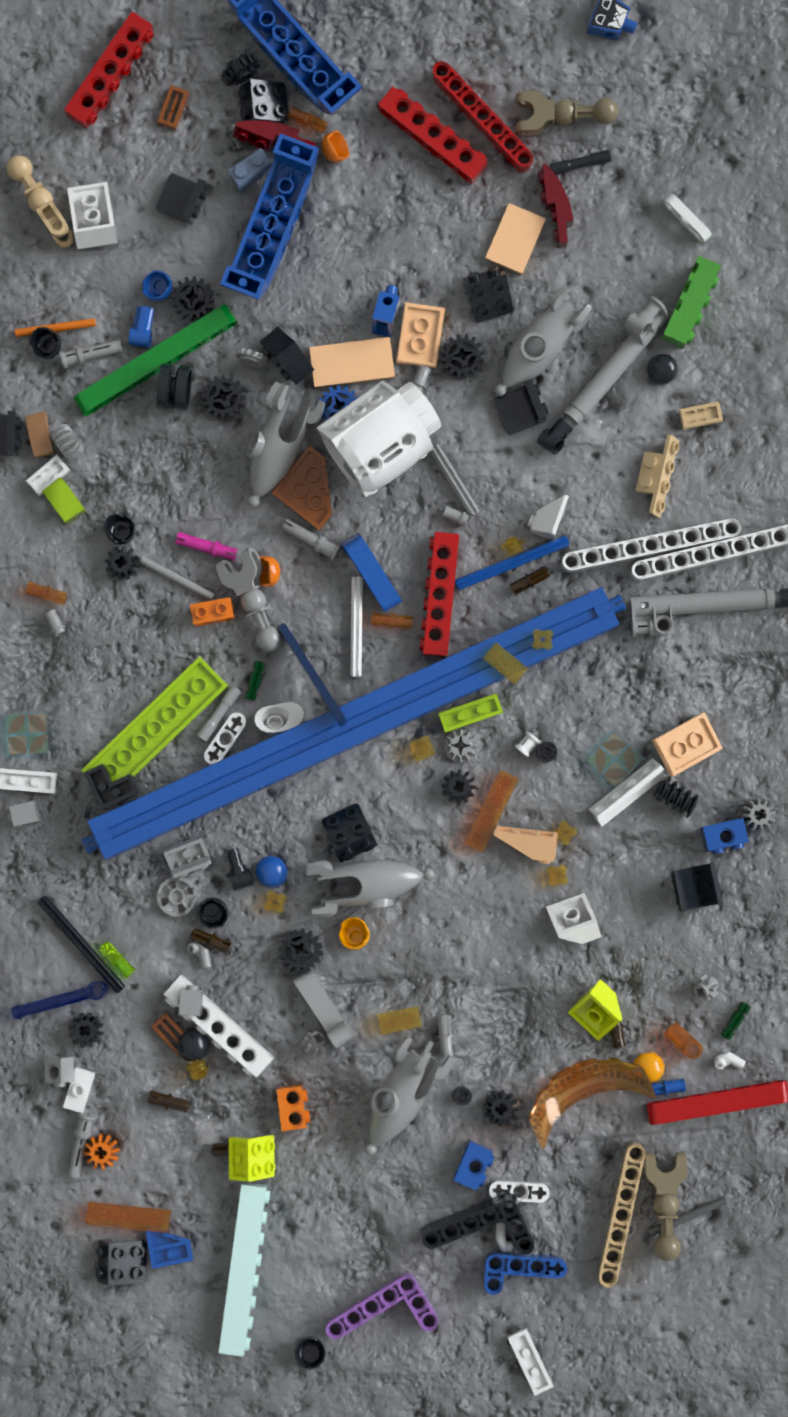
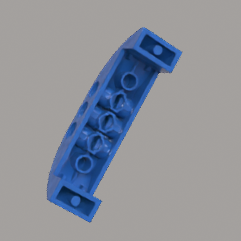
(296, 53)
(272, 218)

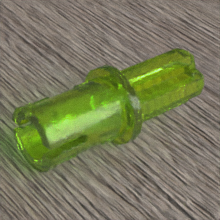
(117, 959)

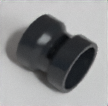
(544, 754)

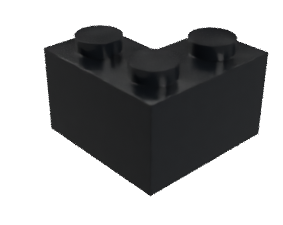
(286, 354)
(110, 792)

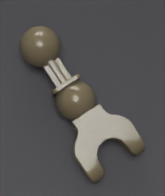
(563, 112)
(666, 1202)

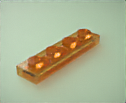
(491, 811)
(128, 1217)

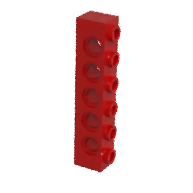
(133, 26)
(420, 133)
(447, 542)

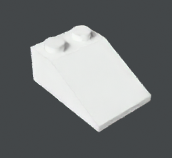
(92, 215)

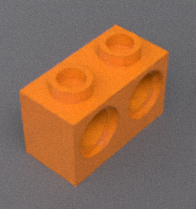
(212, 612)
(287, 1107)

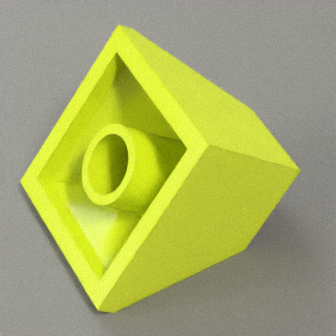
(597, 1010)

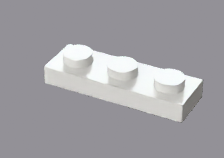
(28, 781)
(530, 1361)

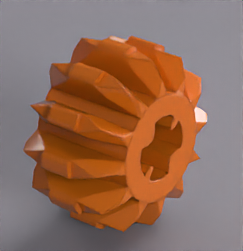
(97, 1157)

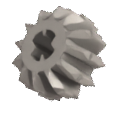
(67, 441)
(761, 821)

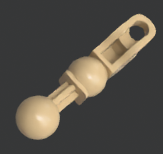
(39, 200)

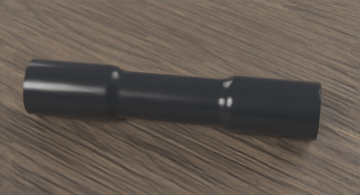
(592, 159)

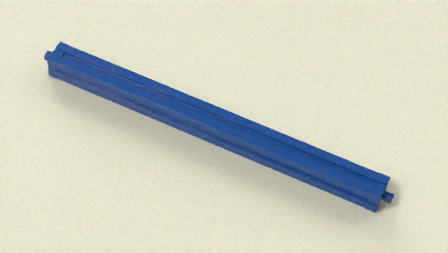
(365, 720)

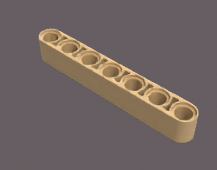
(621, 1224)

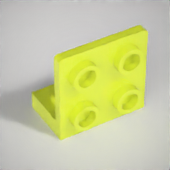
(251, 1158)

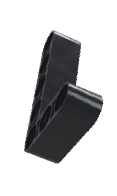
(481, 1222)

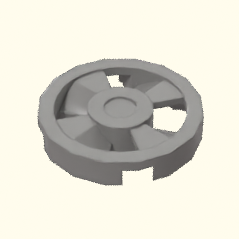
(176, 896)

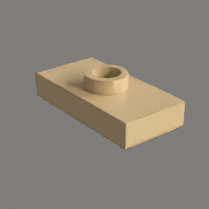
(700, 415)

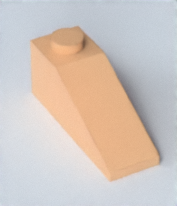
(533, 843)

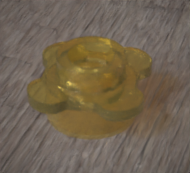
(513, 545)
(537, 639)
(563, 826)
(553, 880)
(280, 898)
(197, 1069)

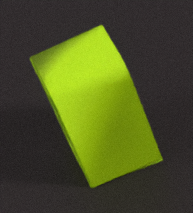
(64, 501)

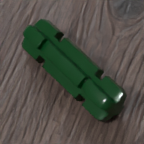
(254, 681)
(735, 1020)

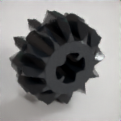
(117, 557)
(466, 787)
(87, 1037)
(496, 1102)

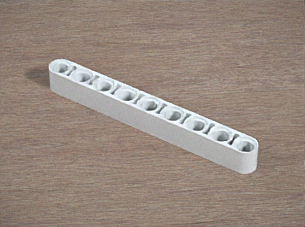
(659, 540)
(709, 554)

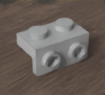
(187, 857)

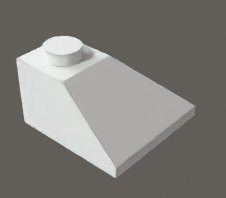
(548, 518)
(574, 920)

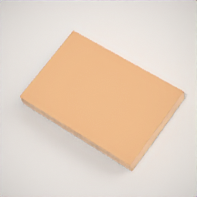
(515, 239)
(420, 335)
(687, 744)

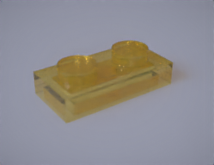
(505, 663)
(399, 1020)

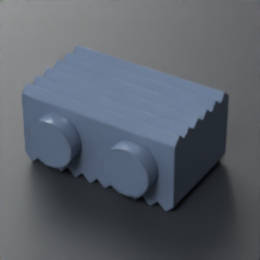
(250, 170)

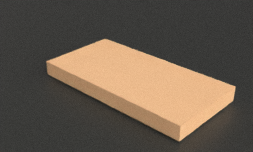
(352, 362)

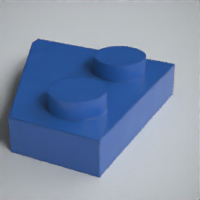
(168, 1249)

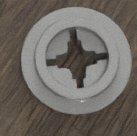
(252, 358)
(453, 738)

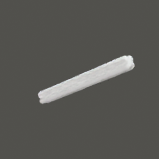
(356, 627)

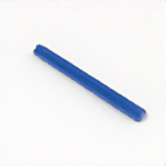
(512, 562)

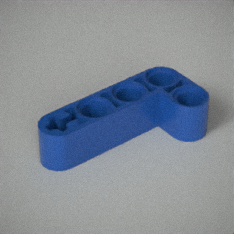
(371, 572)
(524, 1270)

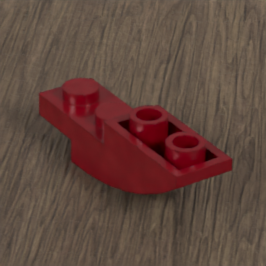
(264, 133)
(556, 198)

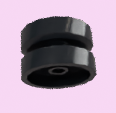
(174, 388)

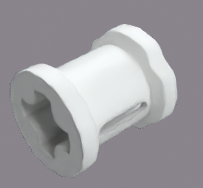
(527, 744)

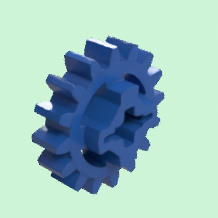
(334, 395)

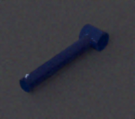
(60, 1000)

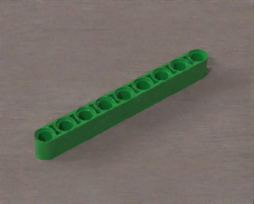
(149, 363)

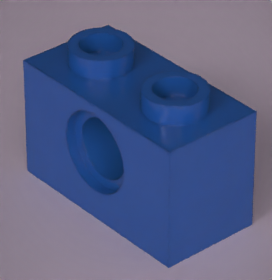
(736, 830)
(474, 1152)

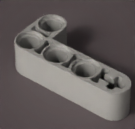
(324, 1008)

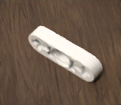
(687, 218)
(238, 729)
(534, 1198)

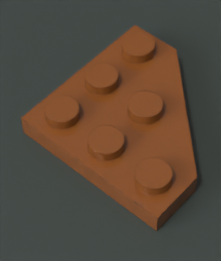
(307, 489)

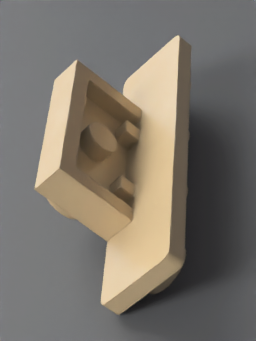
(656, 474)

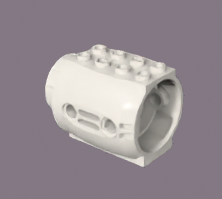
(380, 435)

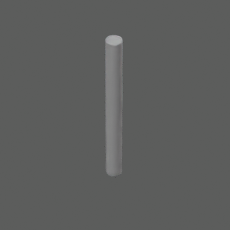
(177, 578)

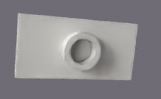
(47, 475)
(79, 1090)

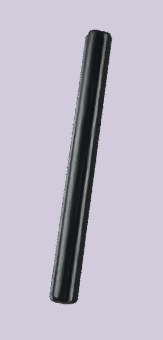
(81, 944)

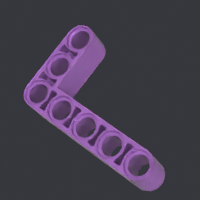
(365, 1315)

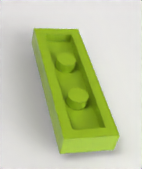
(470, 713)

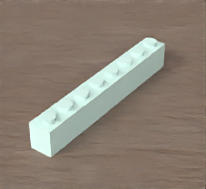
(243, 1269)

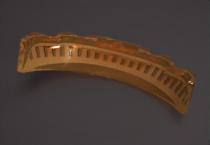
(580, 1082)

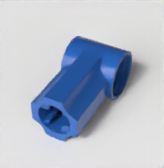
(141, 333)

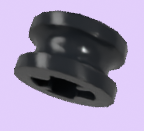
(456, 1095)

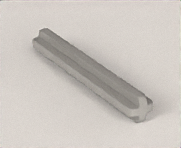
(454, 480)

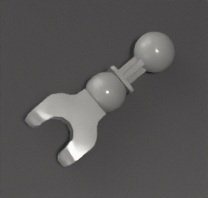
(252, 599)

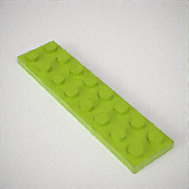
(160, 721)

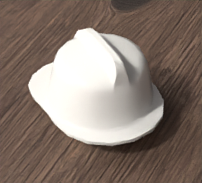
(279, 718)

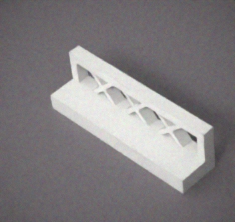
(627, 792)

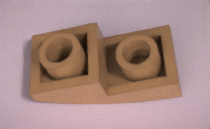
(39, 434)

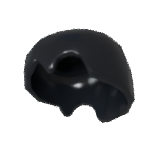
(45, 342)
(662, 369)
(119, 529)
(212, 912)
(192, 1045)
(310, 1352)

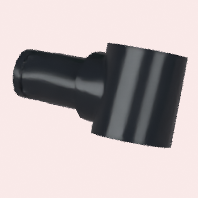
(240, 875)

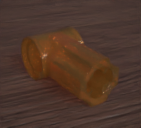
(682, 1039)

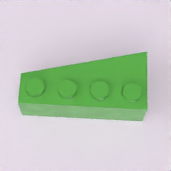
(691, 302)

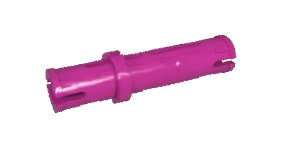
(213, 548)

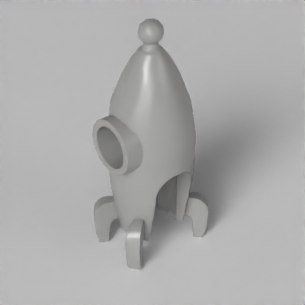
(542, 341)
(269, 453)
(379, 880)
(403, 1092)

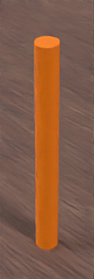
(58, 327)

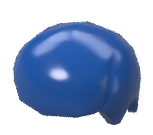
(157, 286)
(271, 871)

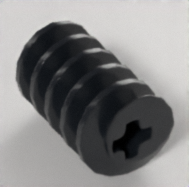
(676, 796)

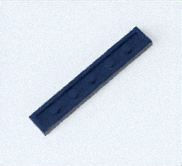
(312, 674)

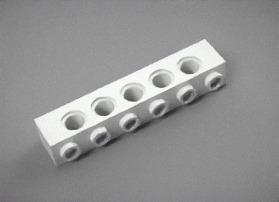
(230, 1028)

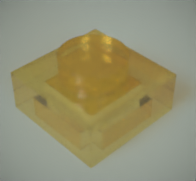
(422, 748)

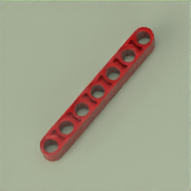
(480, 107)
(717, 1102)

